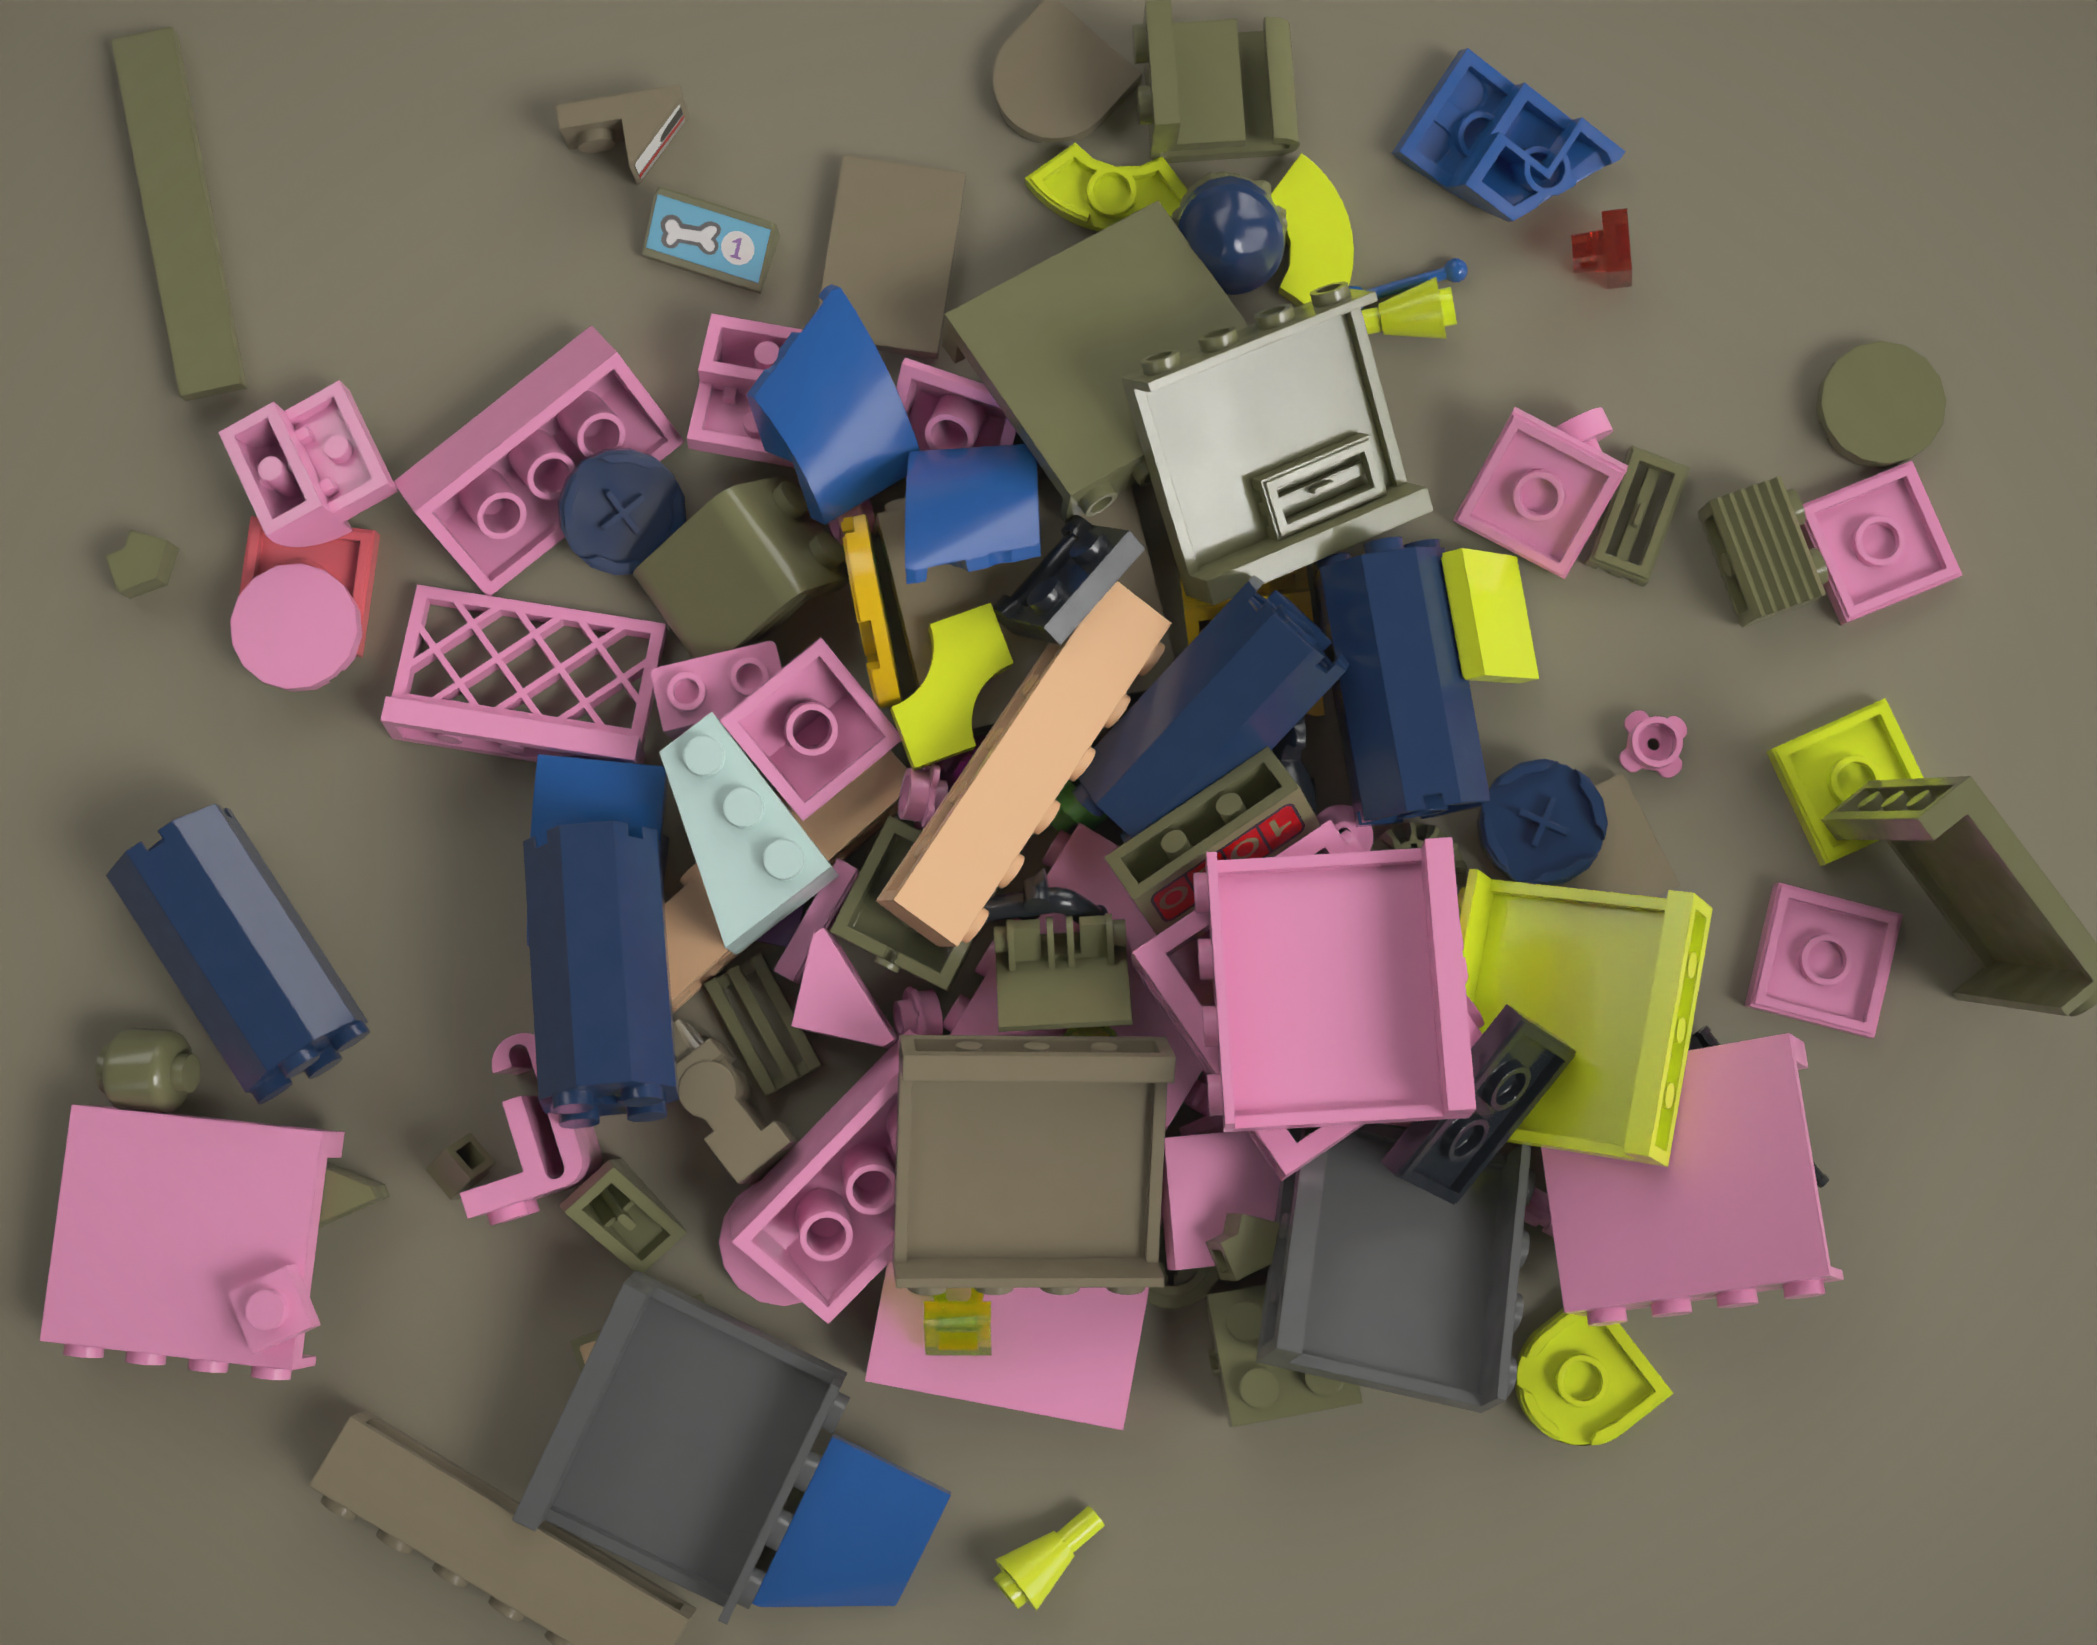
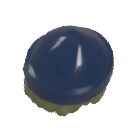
(1233, 229)

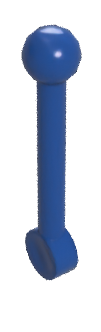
(1453, 270)

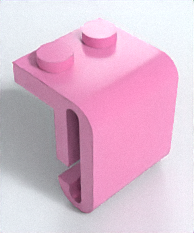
(549, 1154)

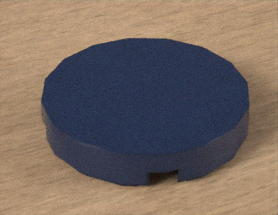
(619, 509)
(1542, 823)

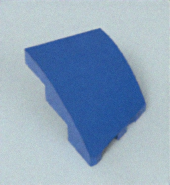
(1499, 141)
(833, 411)
(970, 508)
(596, 791)
(853, 1533)

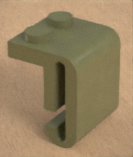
(1215, 87)
(741, 566)

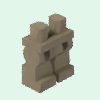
(722, 1096)

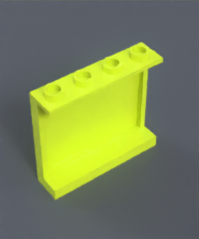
(1611, 982)

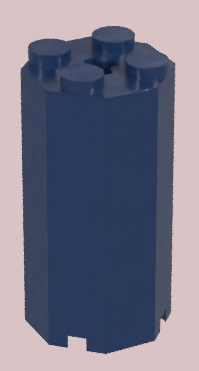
(1403, 697)
(1210, 710)
(238, 951)
(600, 974)

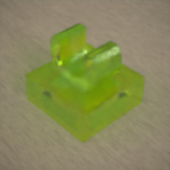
(958, 1326)

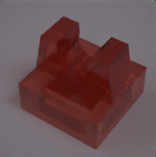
(1606, 250)

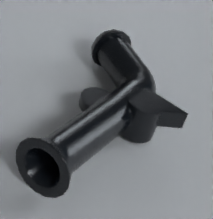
(1040, 899)

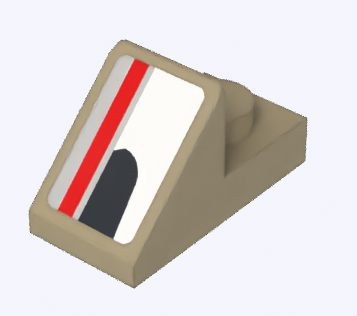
(642, 118)

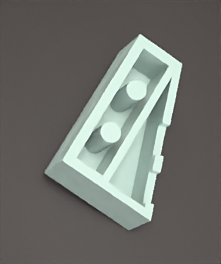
(742, 835)

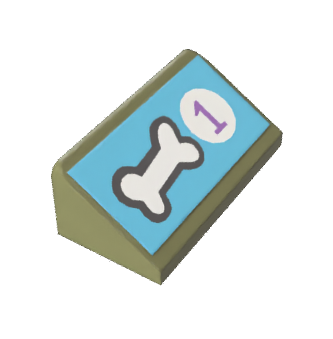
(710, 240)

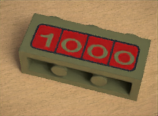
(1240, 816)

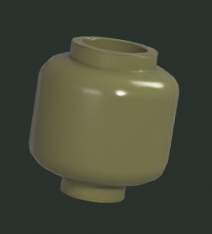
(147, 1070)

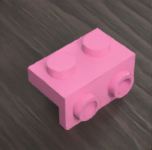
(710, 684)

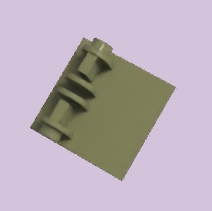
(1062, 976)

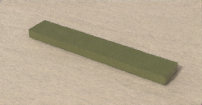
(178, 214)

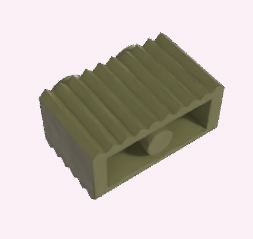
(1763, 551)

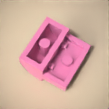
(729, 366)
(308, 467)

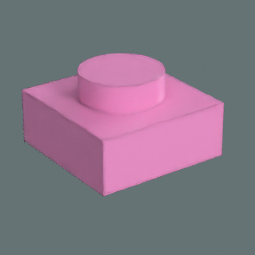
(274, 1308)

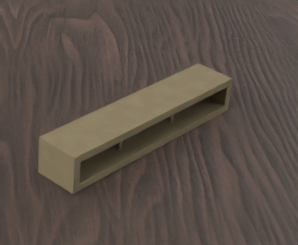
(470, 1535)

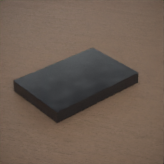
(1511, 1073)

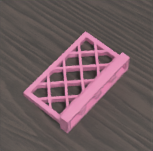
(502, 728)

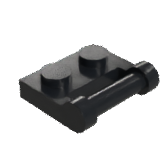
(1068, 581)

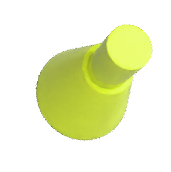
(1414, 313)
(1036, 1567)

